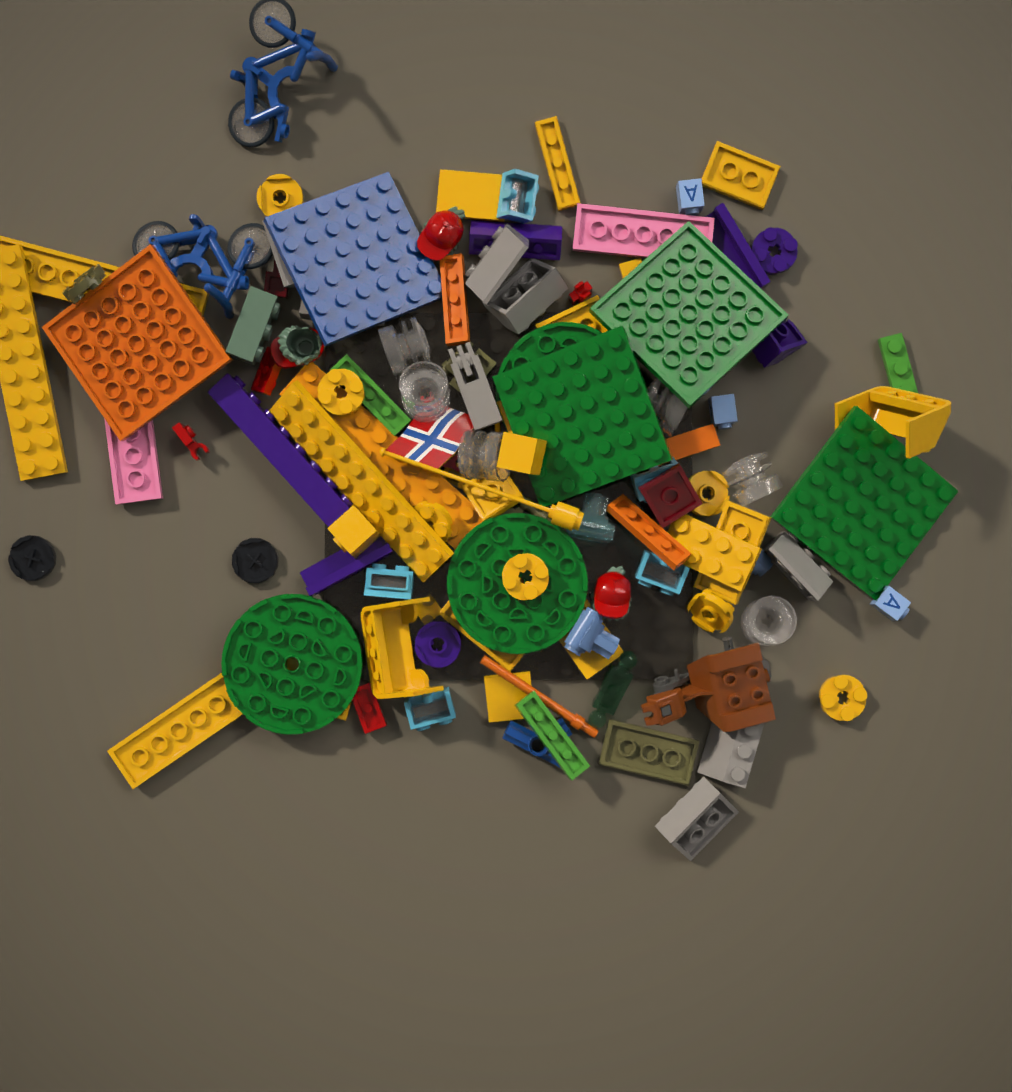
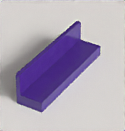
(544, 240)
(732, 243)
(341, 566)

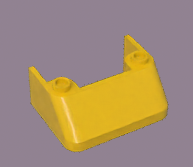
(902, 414)
(391, 652)

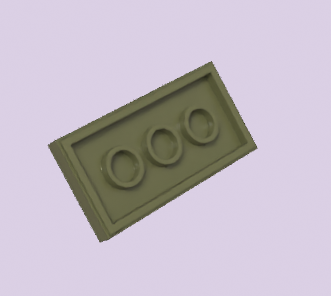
(648, 752)

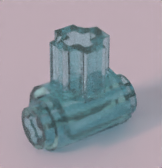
(594, 523)

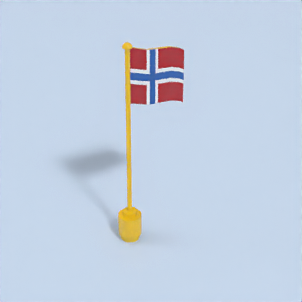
(435, 442)

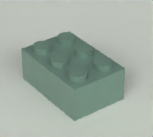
(253, 326)

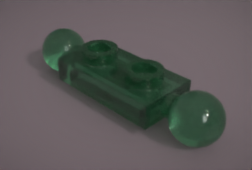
(612, 689)

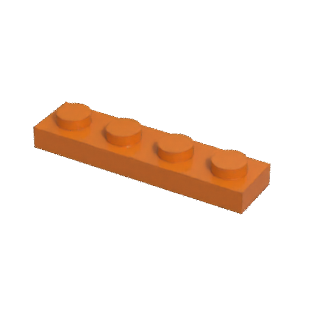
(454, 300)
(648, 532)

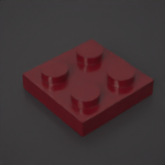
(670, 495)

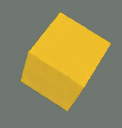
(521, 453)
(353, 532)

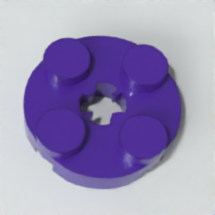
(784, 241)
(424, 644)

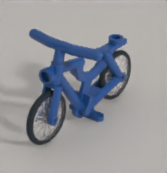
(272, 26)
(246, 248)

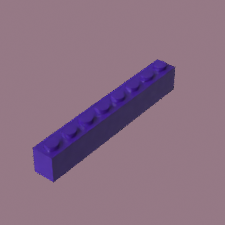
(279, 449)

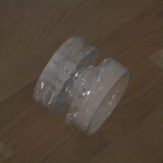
(404, 345)
(421, 380)
(667, 407)
(479, 456)
(752, 479)
(781, 617)

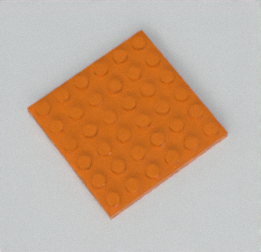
(137, 343)

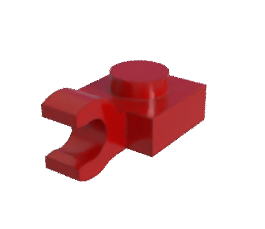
(581, 293)
(187, 436)

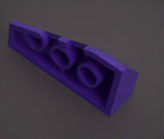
(779, 344)

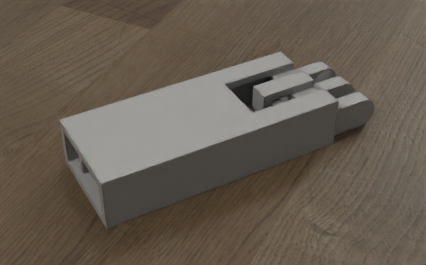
(475, 394)

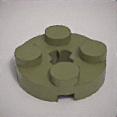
(90, 279)

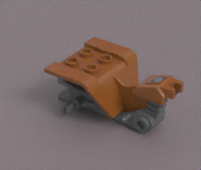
(725, 686)

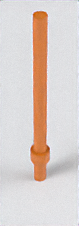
(575, 720)

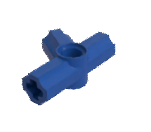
(524, 737)

